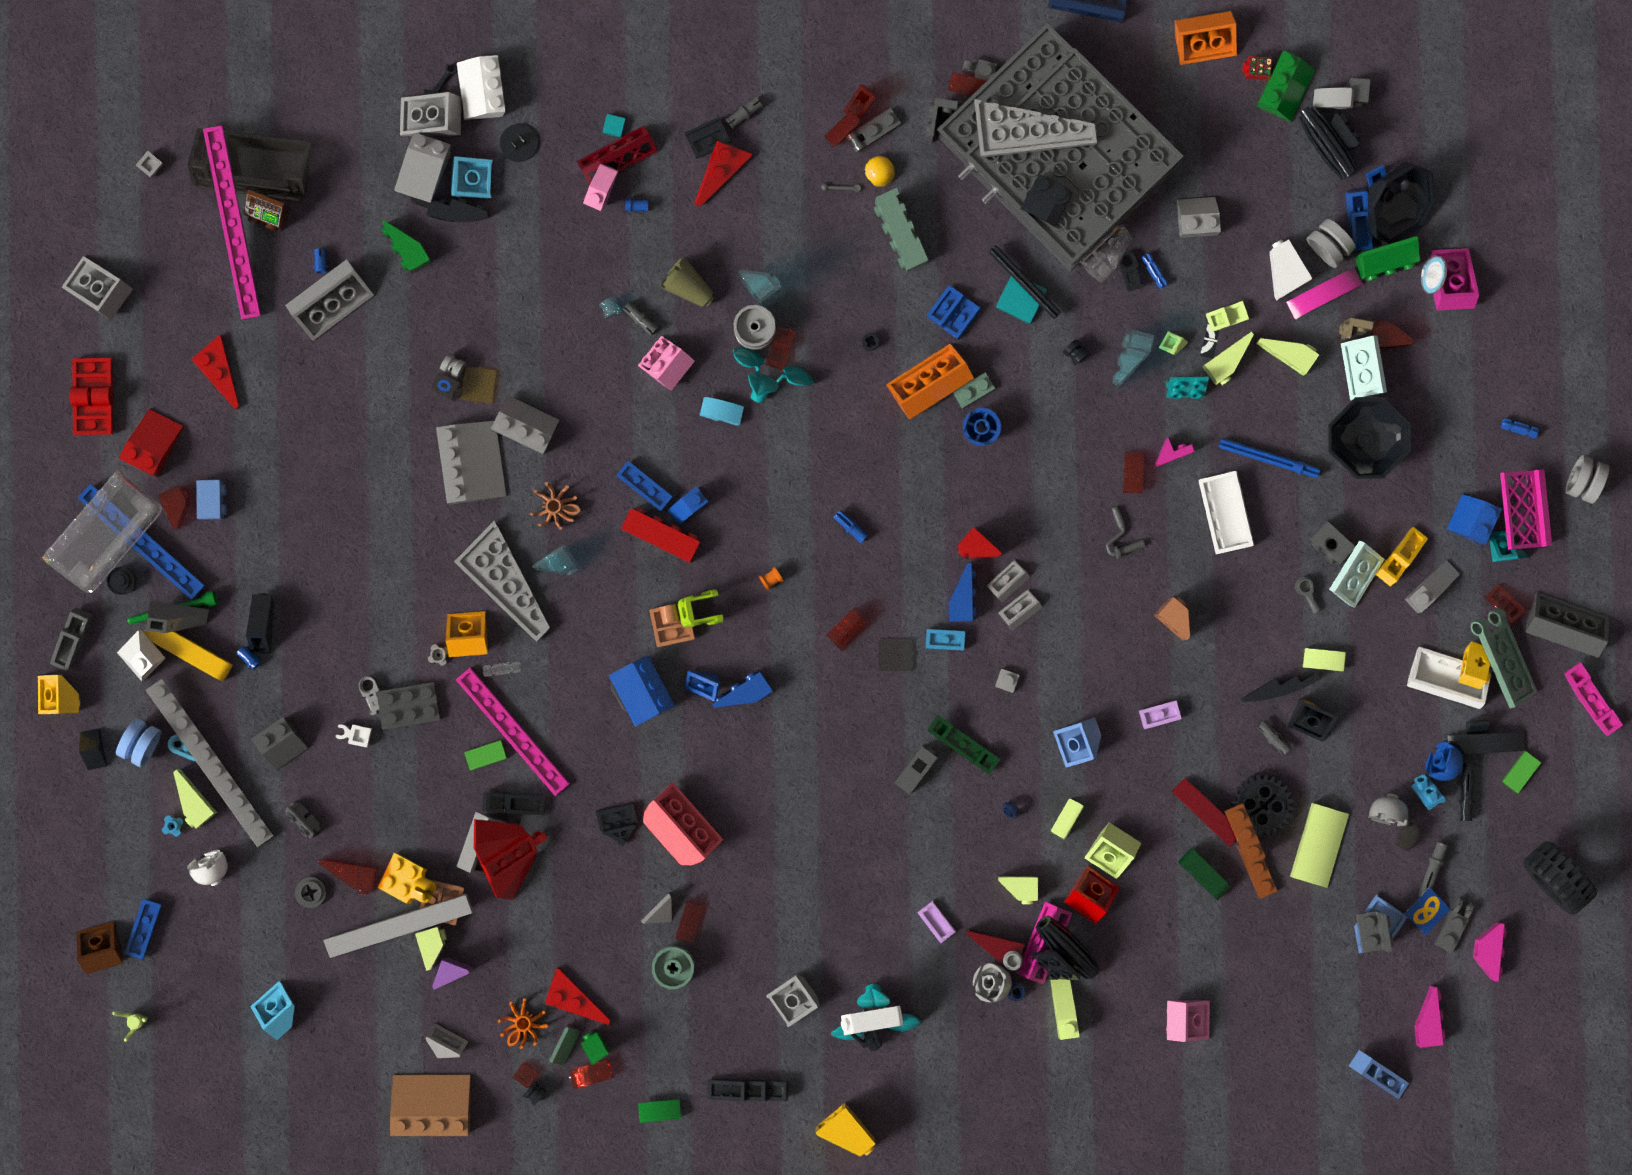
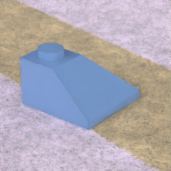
(1078, 742)

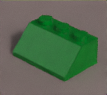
(1286, 86)
(1388, 259)

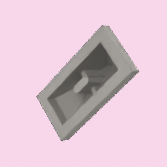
(661, 912)
(445, 1043)

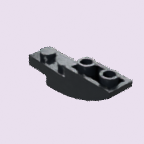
(458, 211)

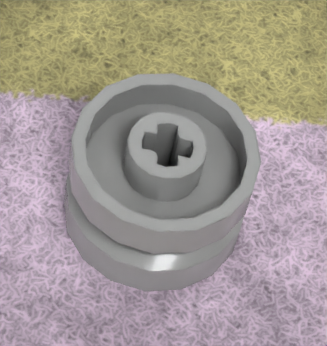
(1331, 243)
(757, 338)
(1587, 479)

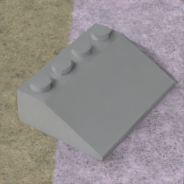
(471, 462)

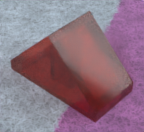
(861, 101)

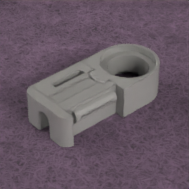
(371, 696)

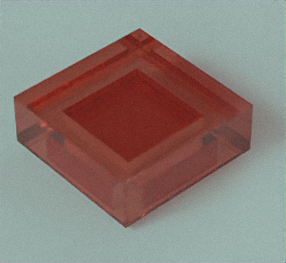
(525, 1075)

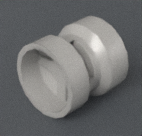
(452, 365)

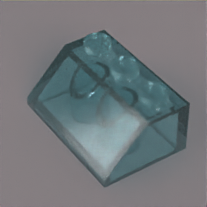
(761, 286)

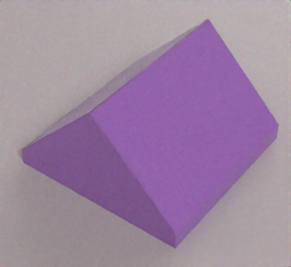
(450, 971)

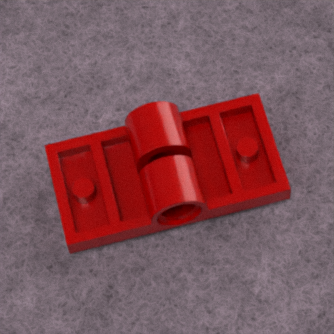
(92, 396)

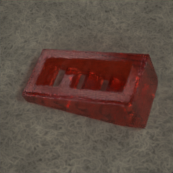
(1510, 600)

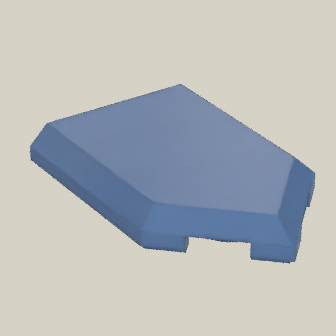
(1396, 917)

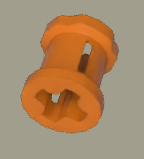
(771, 578)

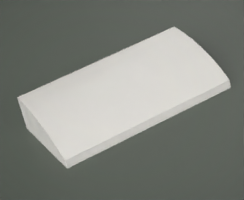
(1226, 512)
(1440, 676)

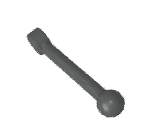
(856, 188)

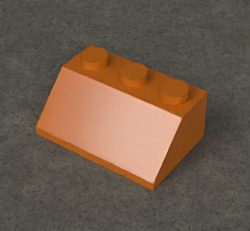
(1206, 37)

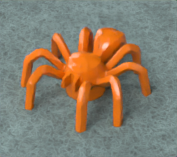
(522, 1024)

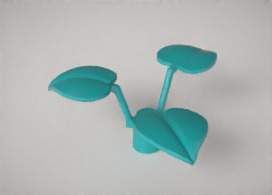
(761, 383)
(875, 998)

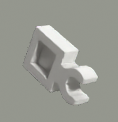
(357, 735)

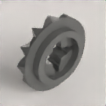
(302, 888)

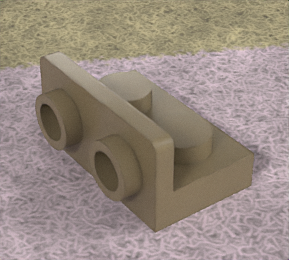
(1354, 326)

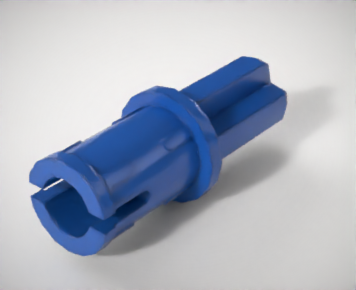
(850, 526)

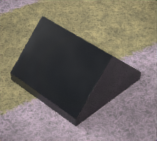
(1312, 719)

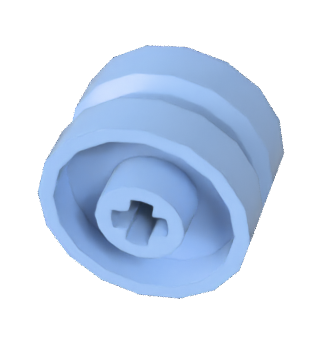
(138, 742)

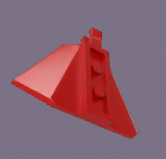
(505, 854)

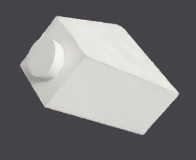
(1287, 269)
(871, 1020)

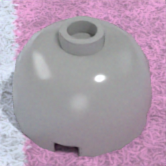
(1389, 810)
(992, 983)

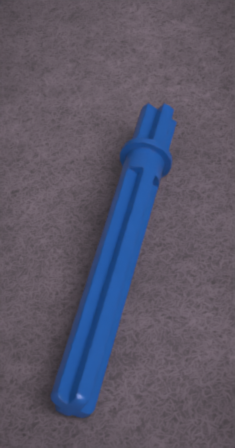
(1267, 457)

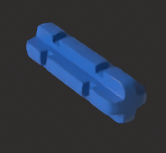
(1154, 270)
(1519, 428)

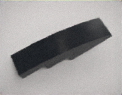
(1274, 689)
(747, 1090)

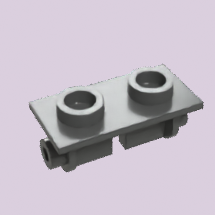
(297, 813)

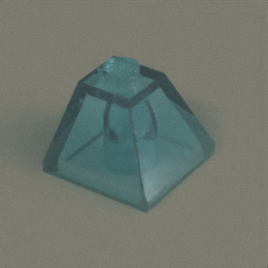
(558, 562)

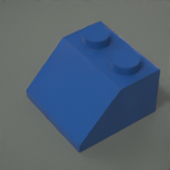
(1474, 519)

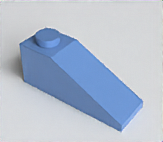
(1378, 1074)

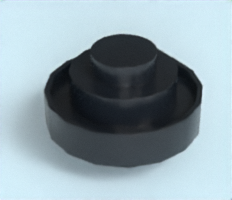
(121, 581)

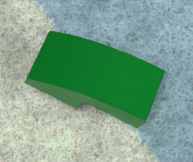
(659, 1111)

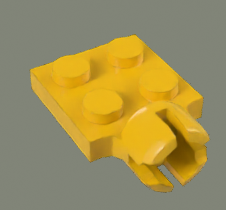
(406, 880)

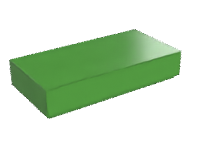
(485, 755)
(1521, 772)

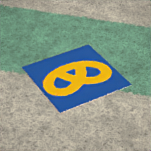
(1427, 911)

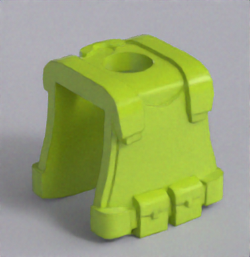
(686, 612)

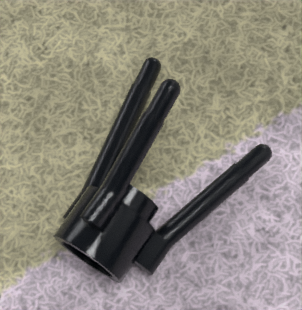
(871, 1039)

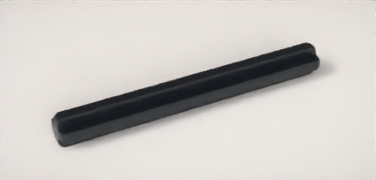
(1025, 282)

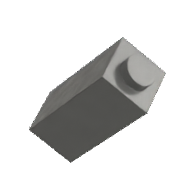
(916, 769)

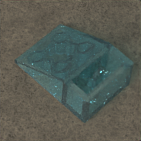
(1136, 348)

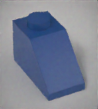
(687, 506)

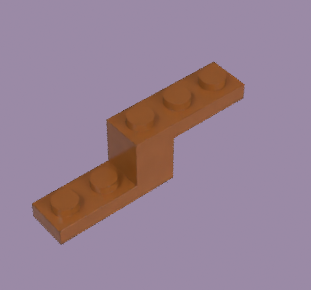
(1250, 850)

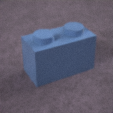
(210, 499)

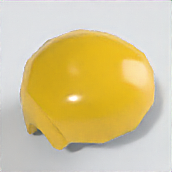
(880, 171)

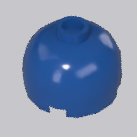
(981, 427)
(1445, 763)

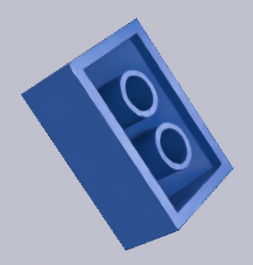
(641, 690)

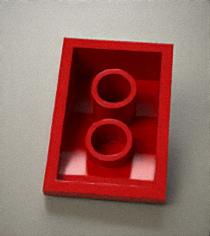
(151, 443)

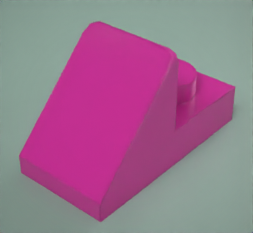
(1167, 454)

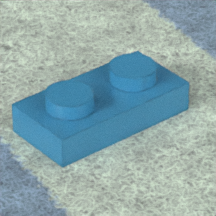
(945, 639)

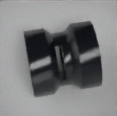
(1075, 352)

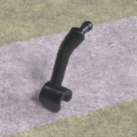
(441, 82)

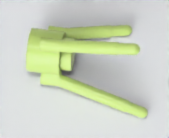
(133, 1021)

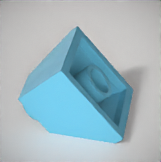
(274, 1011)

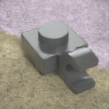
(983, 69)

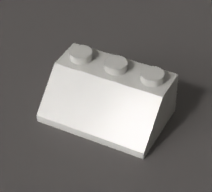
(481, 87)

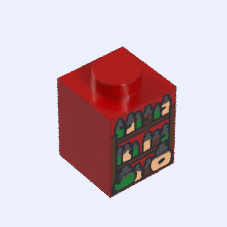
(1257, 68)

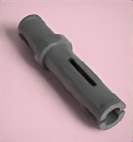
(1434, 866)

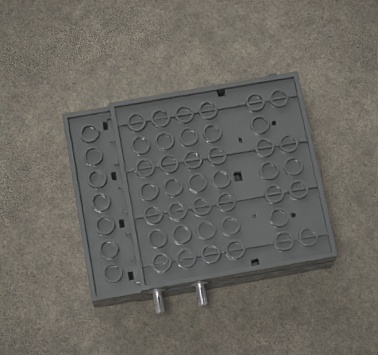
(1105, 177)

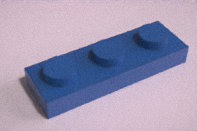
(644, 486)
(143, 928)

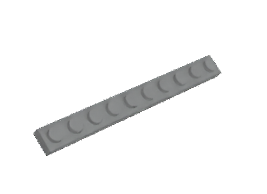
(209, 762)

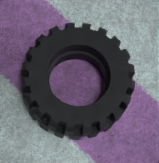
(1560, 877)

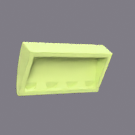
(1319, 845)

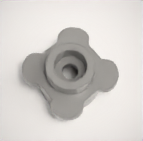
(433, 655)

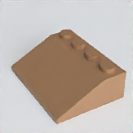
(430, 1105)

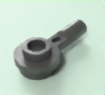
(1305, 587)

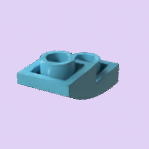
(721, 410)

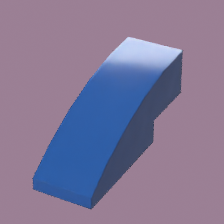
(1358, 218)

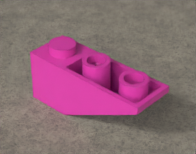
(1428, 1024)

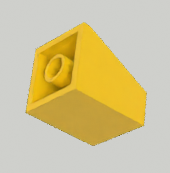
(846, 1131)

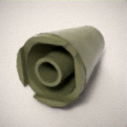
(687, 284)

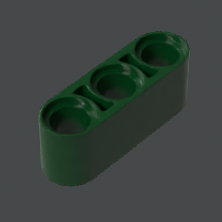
(1204, 874)

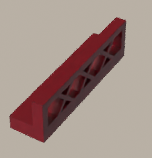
(618, 149)

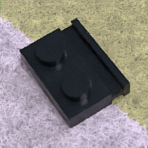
(704, 137)

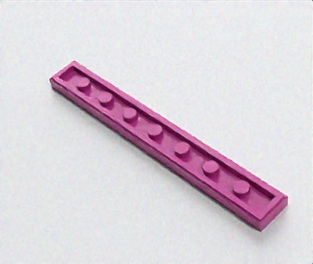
(513, 731)

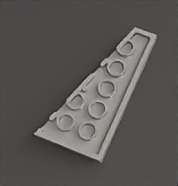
(1018, 130)
(498, 574)

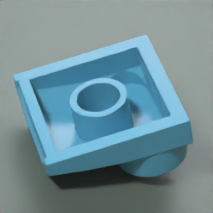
(471, 177)

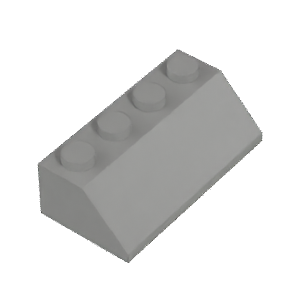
(329, 300)

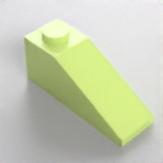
(1295, 355)
(1224, 364)
(193, 803)
(1064, 1009)

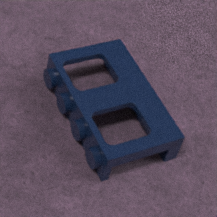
(1091, 8)

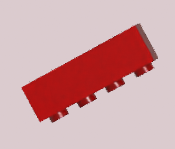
(660, 535)

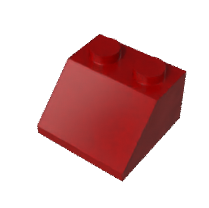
(977, 546)
(1092, 895)

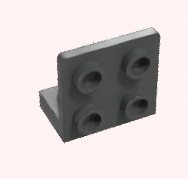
(942, 107)
(1374, 931)

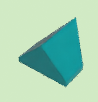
(1500, 550)

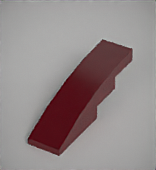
(1205, 811)

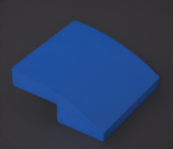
(953, 312)

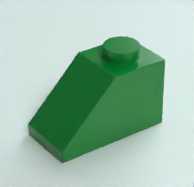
(595, 1046)

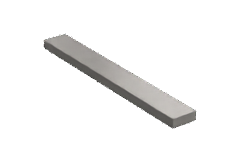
(398, 925)

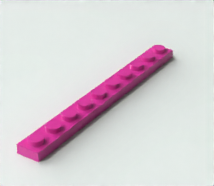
(232, 222)

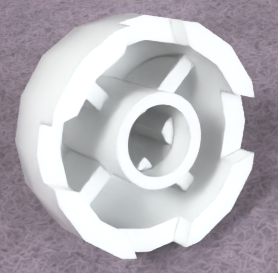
(209, 869)

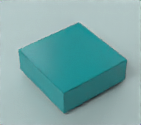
(614, 125)

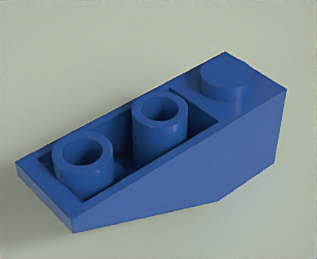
(961, 604)
(751, 691)

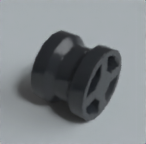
(534, 1093)

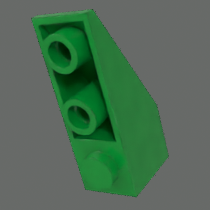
(411, 251)

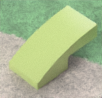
(1227, 316)
(1324, 659)

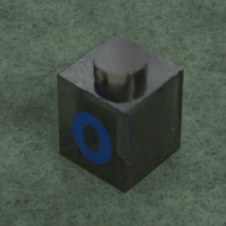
(446, 387)

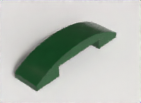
(963, 744)

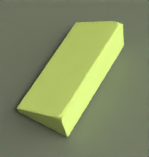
(1067, 818)

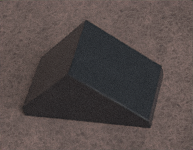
(92, 749)

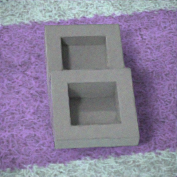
(1333, 98)

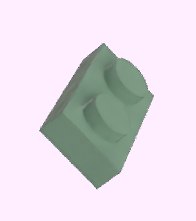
(973, 390)

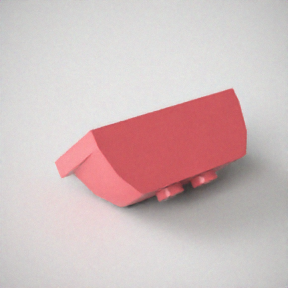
(680, 827)

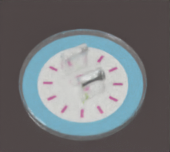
(1433, 274)

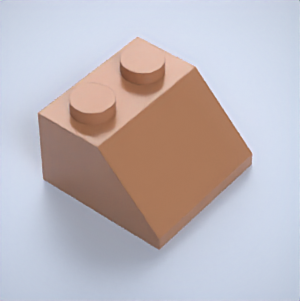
(1175, 617)

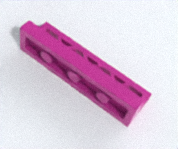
(1036, 944)

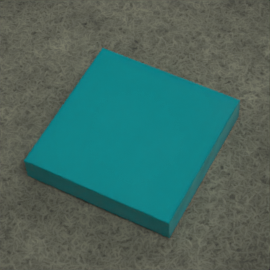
(1018, 302)

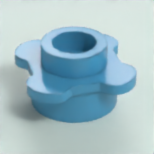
(177, 826)

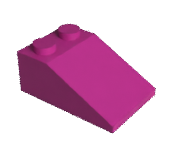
(1460, 285)

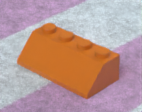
(930, 381)

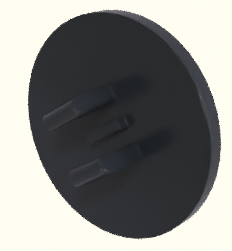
(518, 142)

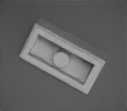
(1008, 581)
(1020, 610)

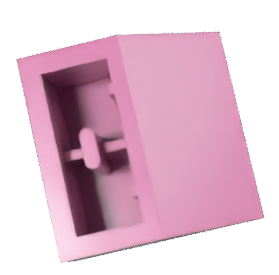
(666, 363)

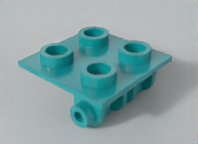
(1186, 387)

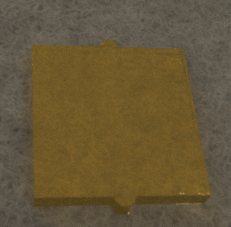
(478, 385)

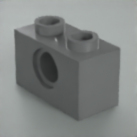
(1342, 548)

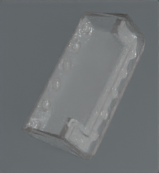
(103, 532)

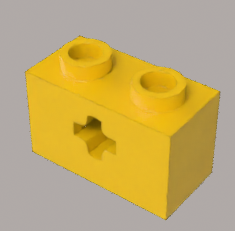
(1475, 666)

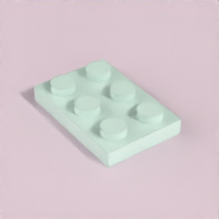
(1363, 367)
(1356, 574)

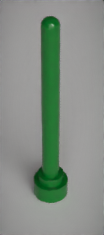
(208, 599)

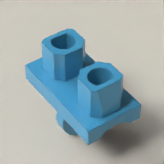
(1427, 792)

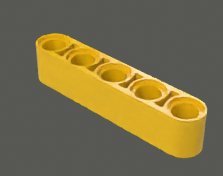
(191, 653)

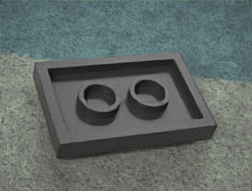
(407, 705)

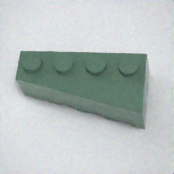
(900, 230)

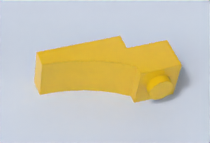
(1401, 556)

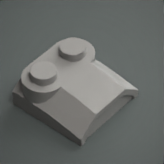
(794, 999)

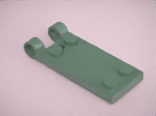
(1505, 658)

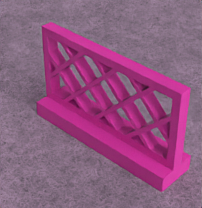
(1537, 509)

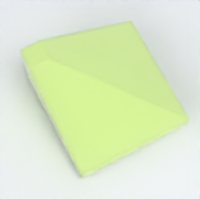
(1173, 343)

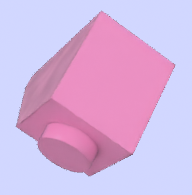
(600, 187)

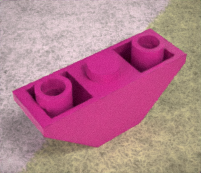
(1489, 950)

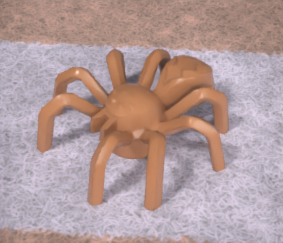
(555, 506)

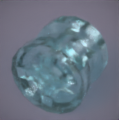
(610, 307)

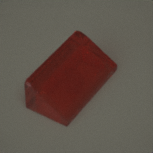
(842, 128)
(689, 922)

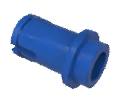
(636, 205)
(320, 261)
(249, 658)

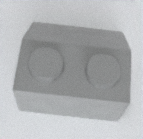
(1198, 217)

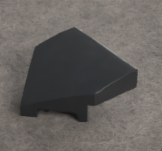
(617, 821)

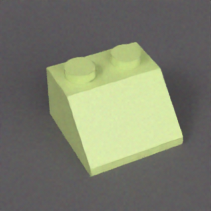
(1113, 850)

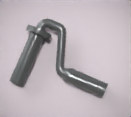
(1125, 549)

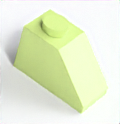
(1021, 887)
(431, 944)

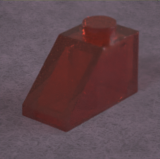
(1390, 335)
(175, 504)

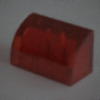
(847, 629)

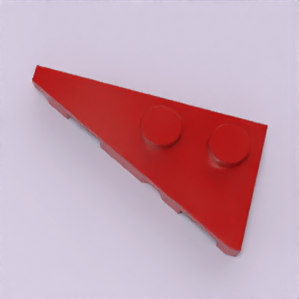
(722, 165)
(214, 364)
(568, 997)

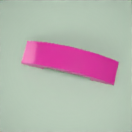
(1324, 293)
(1592, 700)

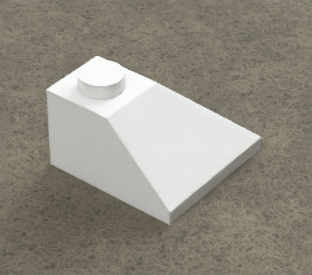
(141, 655)

